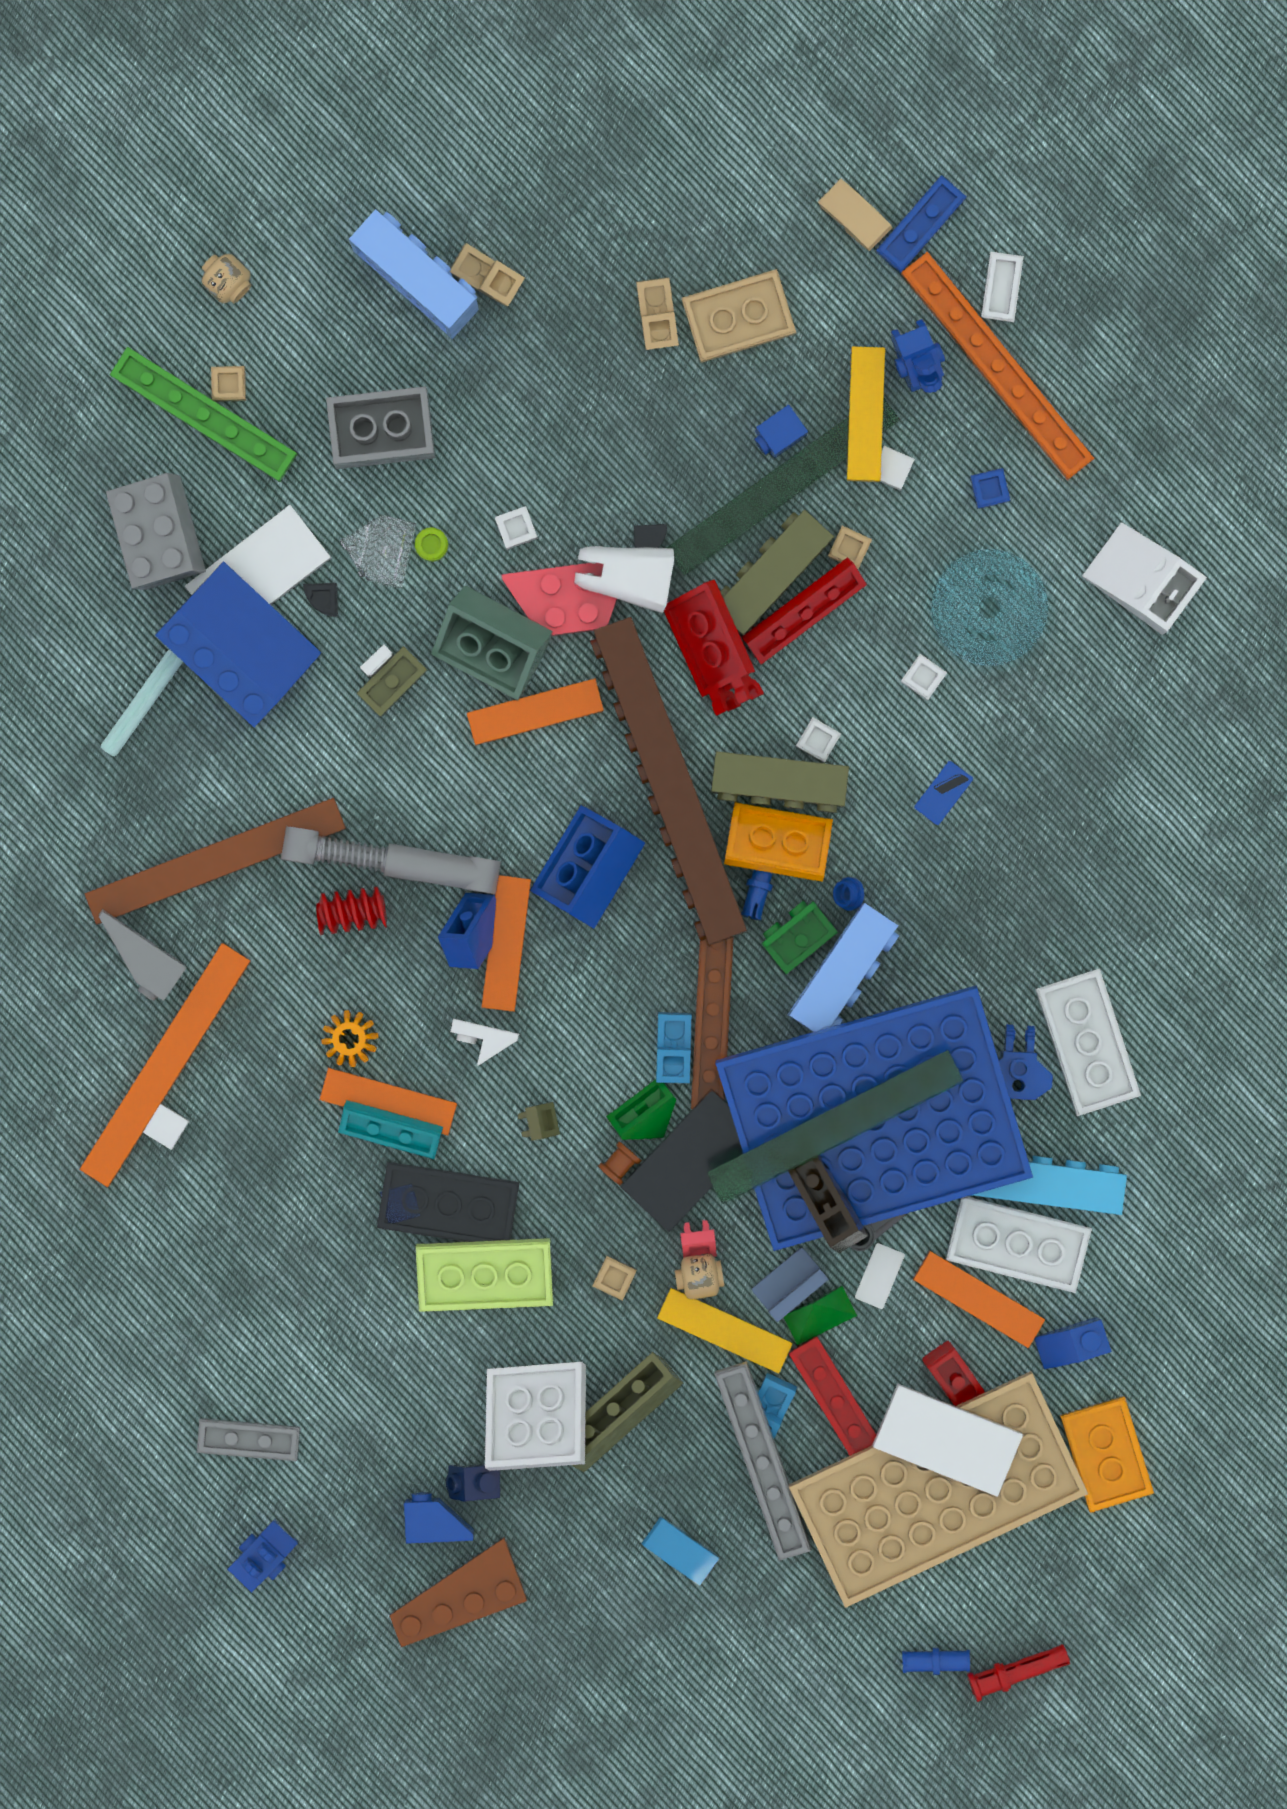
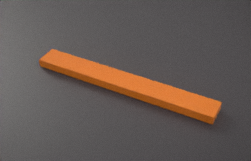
(997, 366)
(165, 1065)

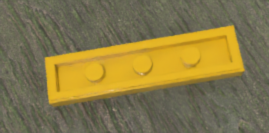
(865, 414)
(725, 1330)

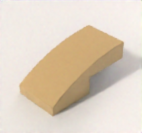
(855, 214)
(486, 275)
(657, 313)

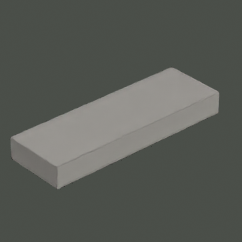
(248, 1439)

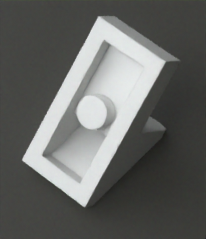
(493, 1039)

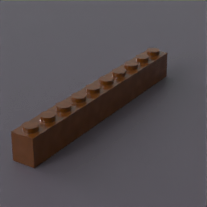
(669, 780)

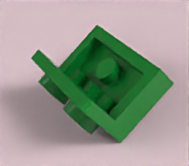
(798, 937)

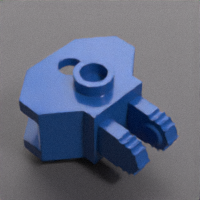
(918, 358)
(1024, 1067)
(262, 1556)

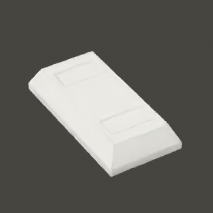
(1002, 286)

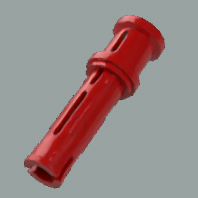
(1003, 1676)

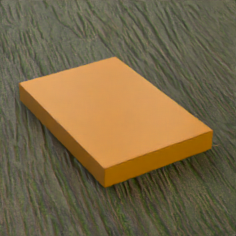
(778, 842)
(1107, 1453)

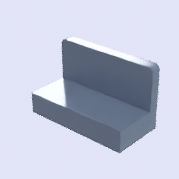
(789, 1284)

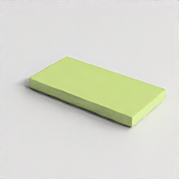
(484, 1274)

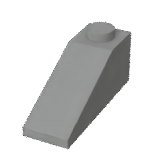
(147, 962)

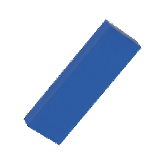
(921, 224)

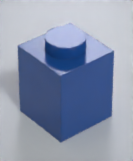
(780, 432)

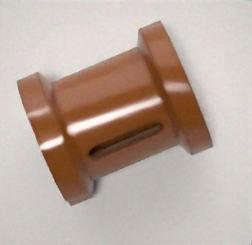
(619, 1163)

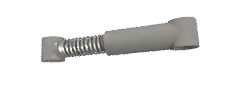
(394, 861)

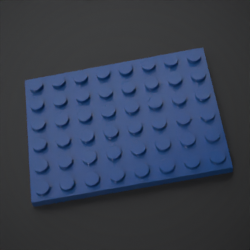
(914, 1161)

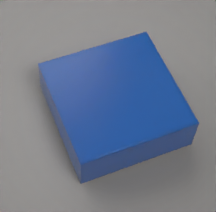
(990, 488)

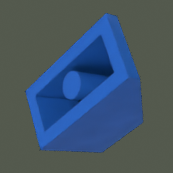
(469, 931)
(1072, 1343)
(433, 1521)

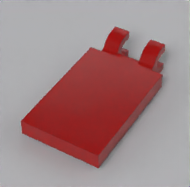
(712, 647)

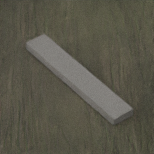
(762, 1460)

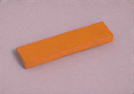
(535, 712)
(507, 944)
(345, 1086)
(979, 1299)

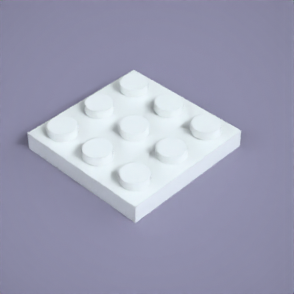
(535, 1416)

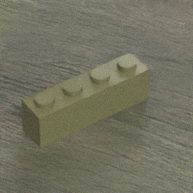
(775, 570)
(779, 780)
(627, 1406)

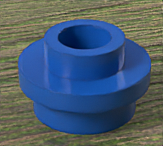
(848, 893)

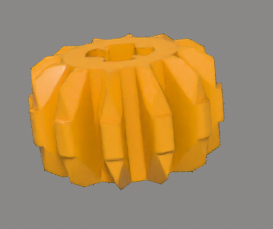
(343, 1048)

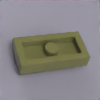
(392, 681)

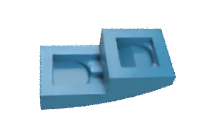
(673, 1047)
(775, 1399)
(680, 1550)

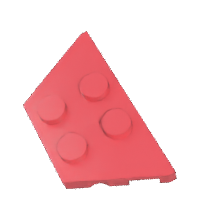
(559, 603)

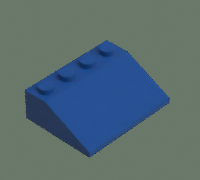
(238, 644)

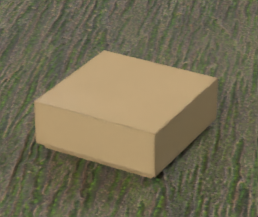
(228, 383)
(850, 545)
(614, 1278)

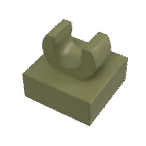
(541, 1121)

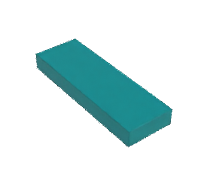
(390, 1129)

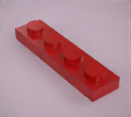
(804, 610)
(833, 1395)

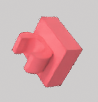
(698, 1242)

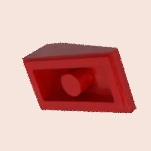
(952, 1374)

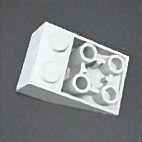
(1144, 578)

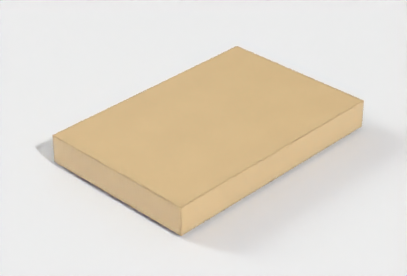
(738, 316)

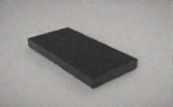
(677, 1169)
(452, 1204)

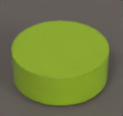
(431, 544)

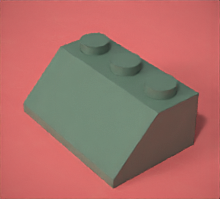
(491, 642)

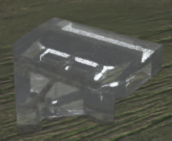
(381, 549)

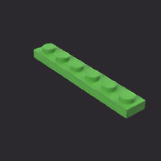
(203, 414)

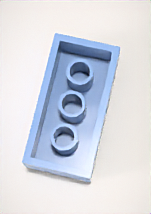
(413, 273)
(843, 970)

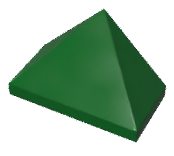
(645, 1113)
(820, 1315)

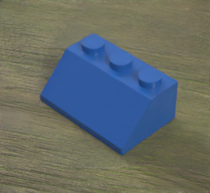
(587, 866)

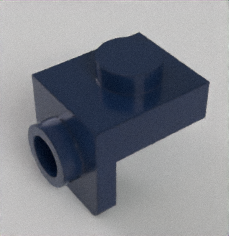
(472, 1483)

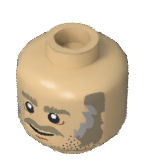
(226, 278)
(699, 1276)

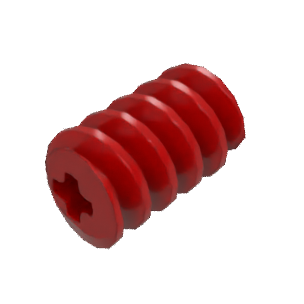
(351, 910)

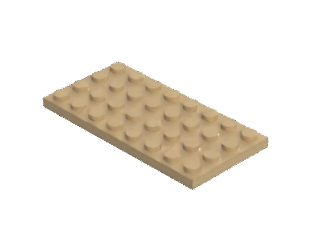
(893, 1519)

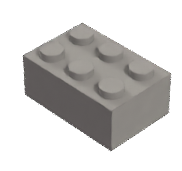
(380, 427)
(155, 531)

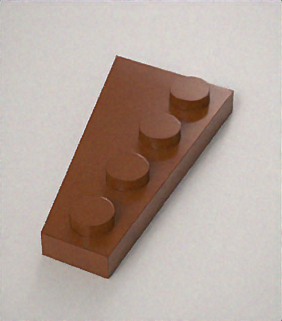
(469, 1593)

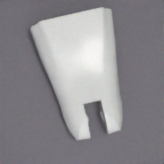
(630, 574)

